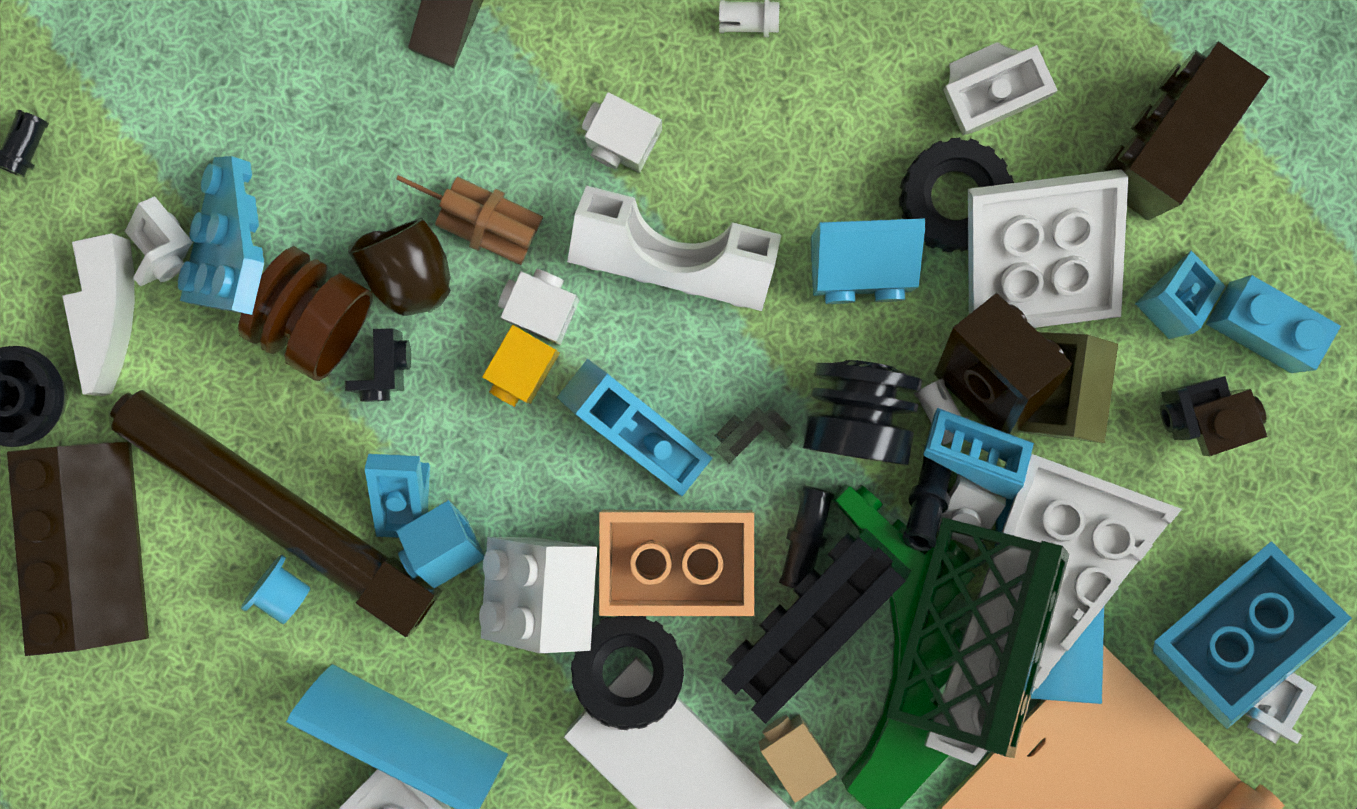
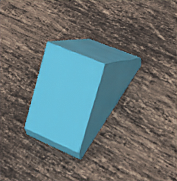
(1182, 297)

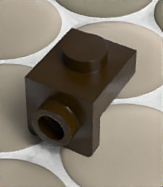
(1230, 421)

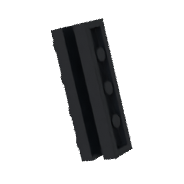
(816, 624)

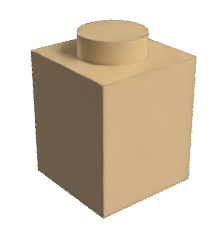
(796, 756)

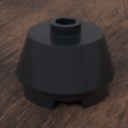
(30, 396)

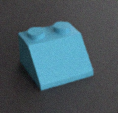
(866, 259)

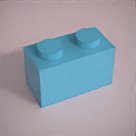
(1273, 325)

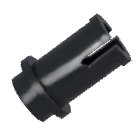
(21, 143)

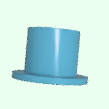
(277, 592)

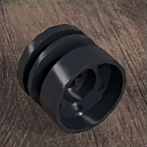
(862, 412)

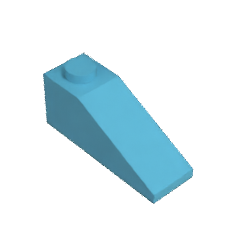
(634, 427)

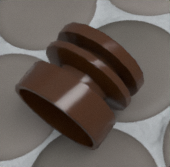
(306, 313)

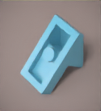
(396, 491)

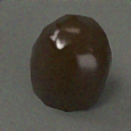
(404, 267)

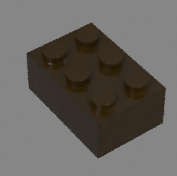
(1185, 128)

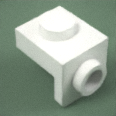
(159, 239)
(972, 506)
(1281, 709)

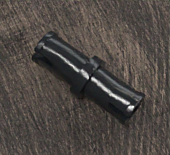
(928, 503)
(806, 535)

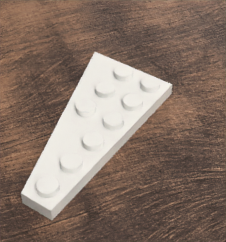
(1105, 535)

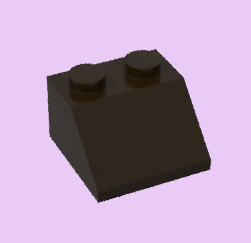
(1001, 365)

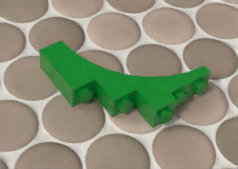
(895, 754)

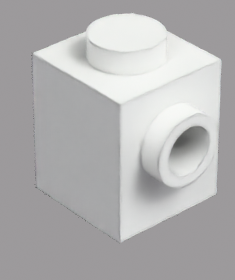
(620, 133)
(538, 305)

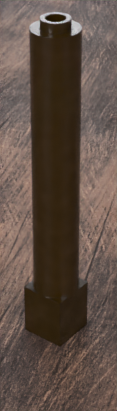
(278, 513)

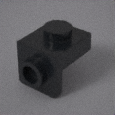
(391, 358)
(1178, 404)

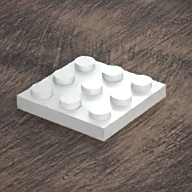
(1050, 246)

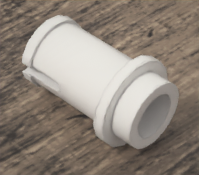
(749, 17)
(937, 396)

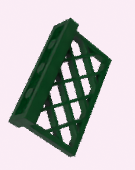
(1023, 645)

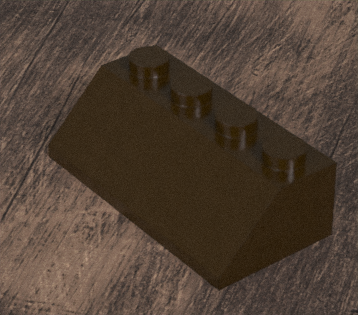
(77, 547)

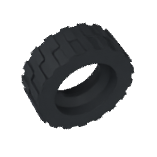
(945, 157)
(655, 700)

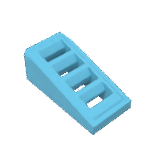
(998, 444)

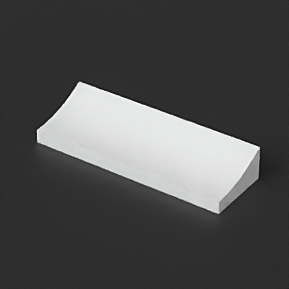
(670, 760)

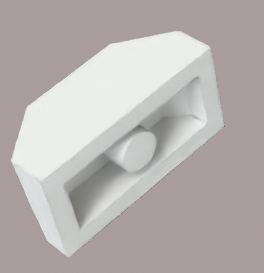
(996, 85)

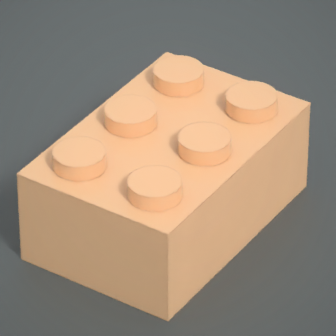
(676, 563)

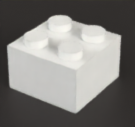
(538, 594)

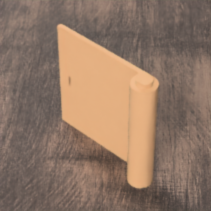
(1107, 757)

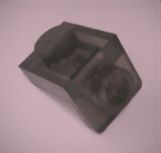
(739, 434)

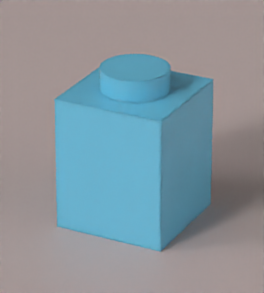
(439, 545)

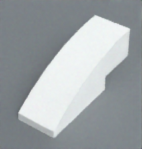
(102, 312)

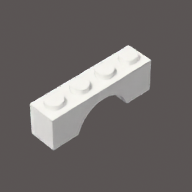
(617, 240)

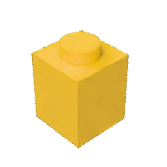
(519, 367)

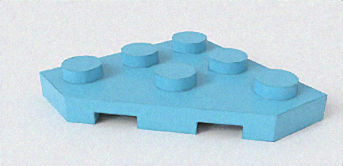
(223, 261)

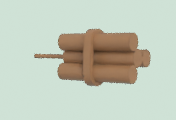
(485, 218)

